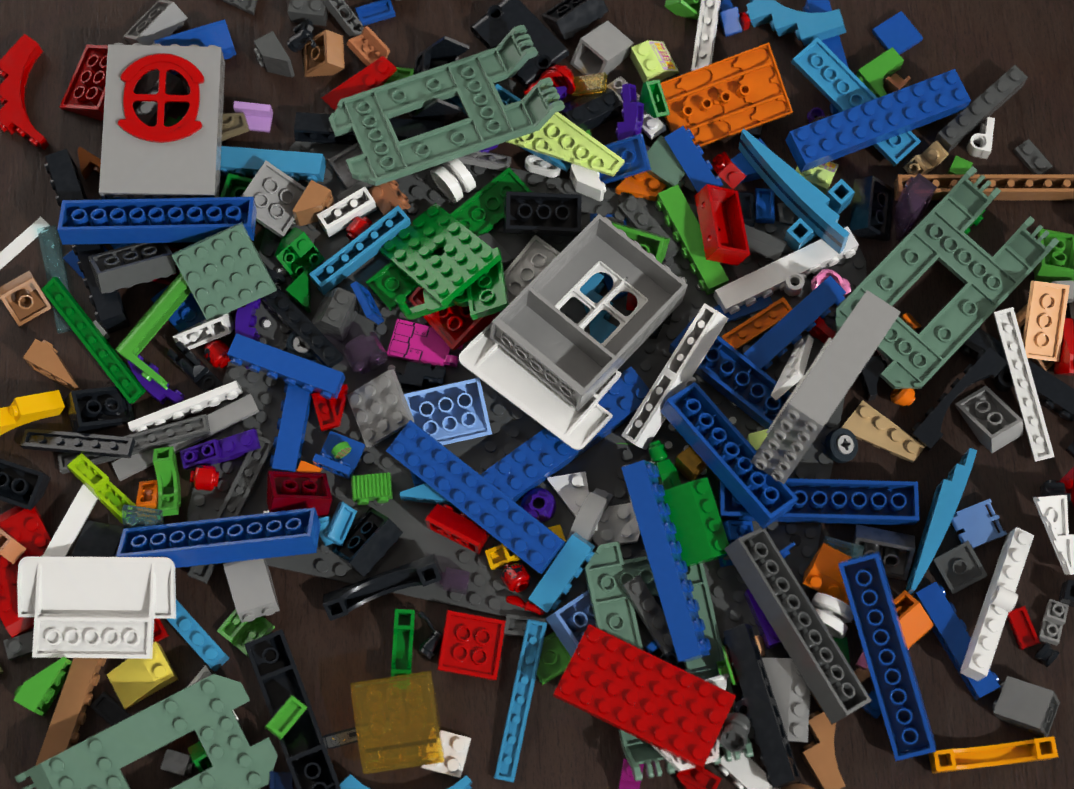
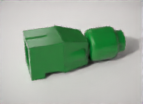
(668, 473)

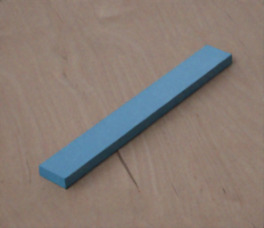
(520, 700)

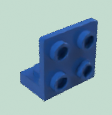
(342, 467)

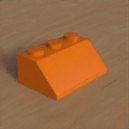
(824, 573)

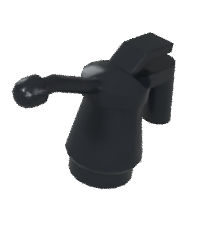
(303, 34)
(431, 645)

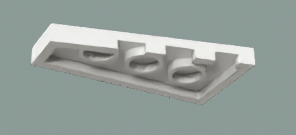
(794, 367)

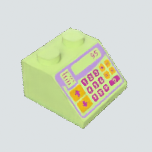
(653, 61)
(820, 176)

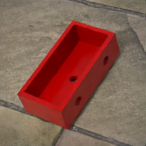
(722, 225)

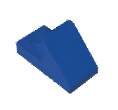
(729, 18)
(737, 529)

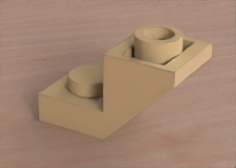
(927, 160)

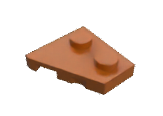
(641, 186)

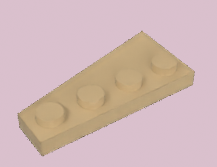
(878, 430)

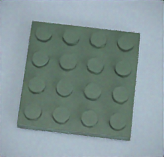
(224, 271)

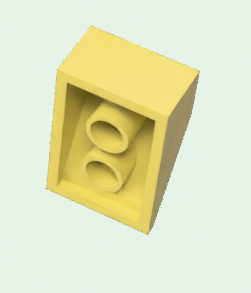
(142, 677)

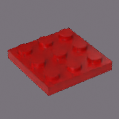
(471, 645)

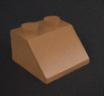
(326, 57)
(312, 202)
(24, 298)

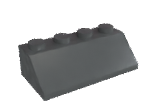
(131, 265)

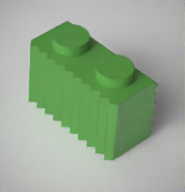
(371, 488)

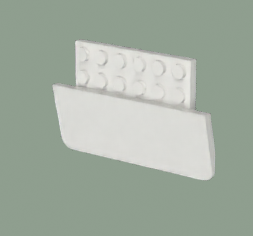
(532, 395)
(95, 604)

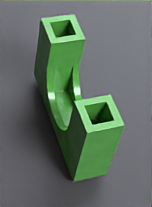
(879, 69)

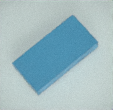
(340, 524)

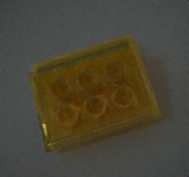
(397, 722)

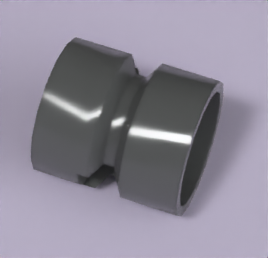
(735, 732)

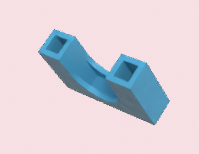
(801, 234)

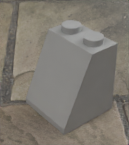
(601, 50)
(251, 589)

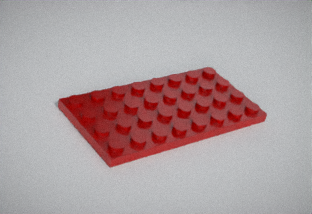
(645, 696)

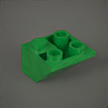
(298, 253)

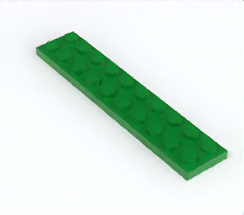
(477, 214)

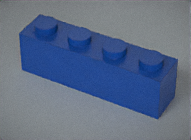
(691, 159)

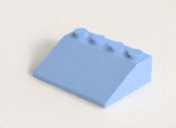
(451, 411)

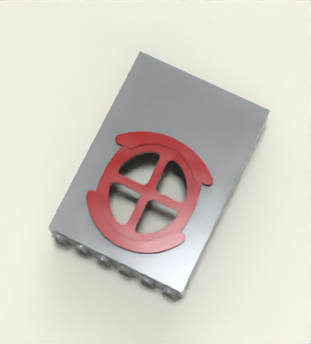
(160, 159)

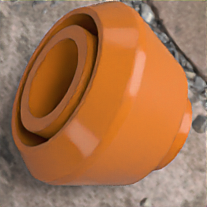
(903, 396)

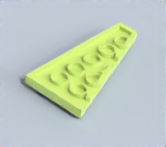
(570, 143)

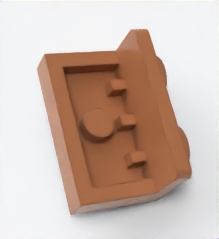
(368, 46)
(389, 196)

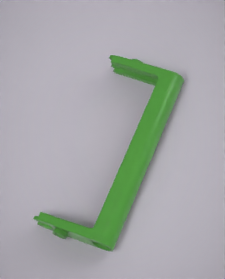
(149, 326)

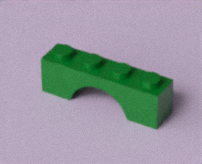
(402, 642)

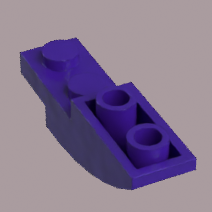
(631, 112)
(246, 320)
(154, 388)
(220, 450)

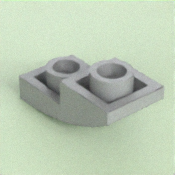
(1053, 622)

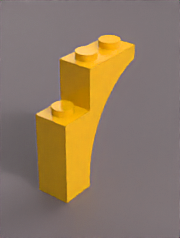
(29, 409)

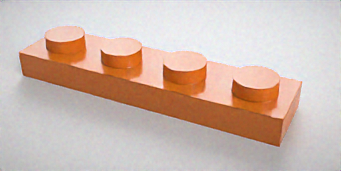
(757, 324)

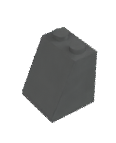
(336, 313)
(1026, 706)

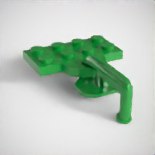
(483, 297)

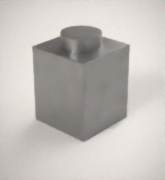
(177, 763)

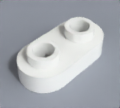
(539, 166)

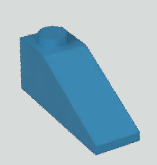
(424, 494)

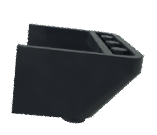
(438, 54)

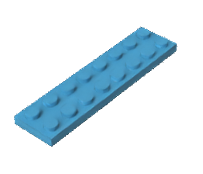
(846, 91)

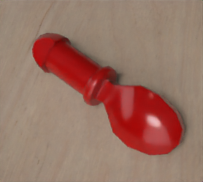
(517, 601)

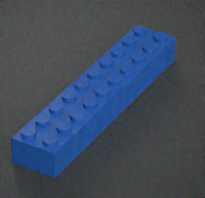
(877, 120)
(152, 219)
(547, 454)
(476, 497)
(838, 502)
(226, 538)
(666, 561)
(887, 656)

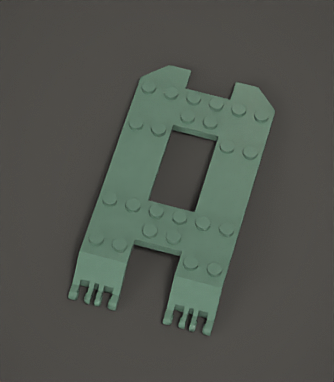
(470, 80)
(985, 277)
(617, 616)
(199, 707)

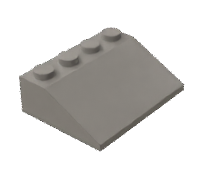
(791, 697)

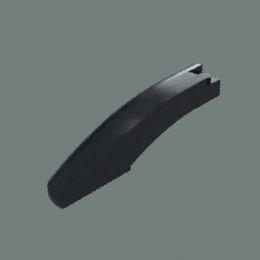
(303, 743)

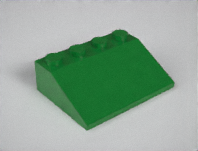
(697, 522)

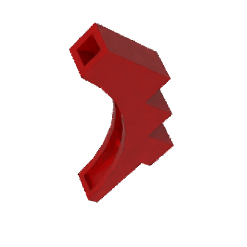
(15, 70)

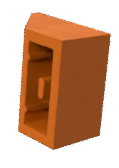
(912, 618)

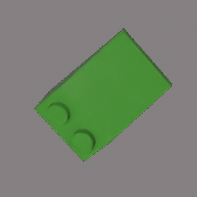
(1059, 262)
(42, 689)

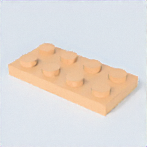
(1045, 320)

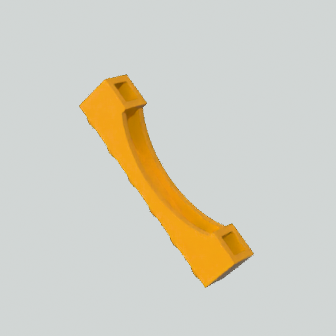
(993, 755)

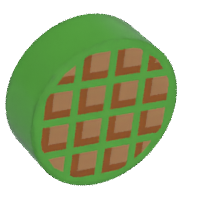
(341, 450)

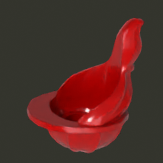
(560, 75)

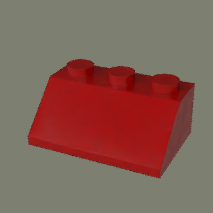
(457, 528)

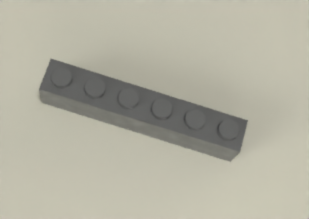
(981, 108)

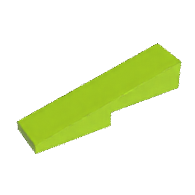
(99, 485)

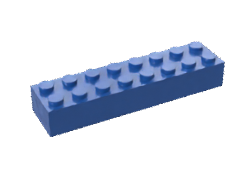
(738, 380)
(727, 454)

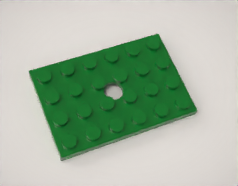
(445, 275)

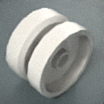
(453, 179)
(833, 613)

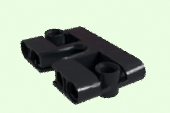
(512, 14)

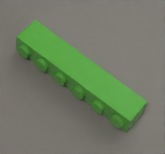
(688, 233)

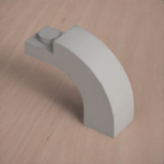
(590, 513)

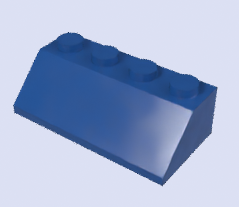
(203, 36)

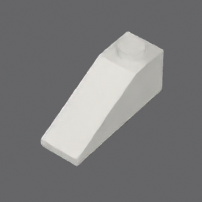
(206, 331)

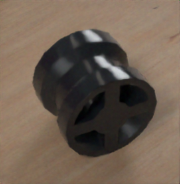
(1046, 654)

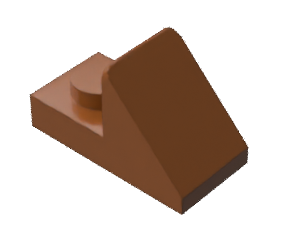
(88, 162)

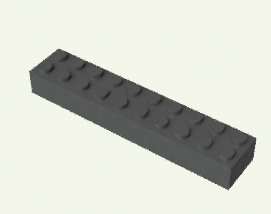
(797, 625)

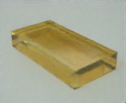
(590, 83)

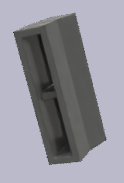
(764, 244)

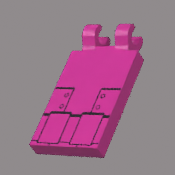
(420, 344)

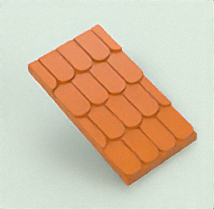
(727, 96)

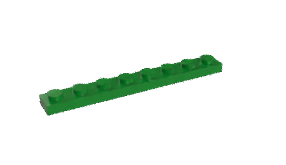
(93, 340)

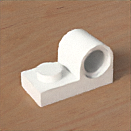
(983, 138)

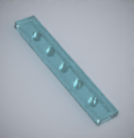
(54, 266)

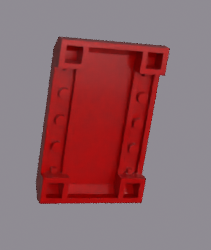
(31, 533)

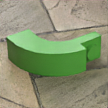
(168, 480)

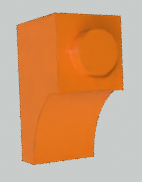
(147, 494)

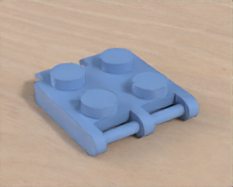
(977, 524)

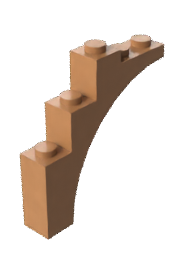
(821, 757)

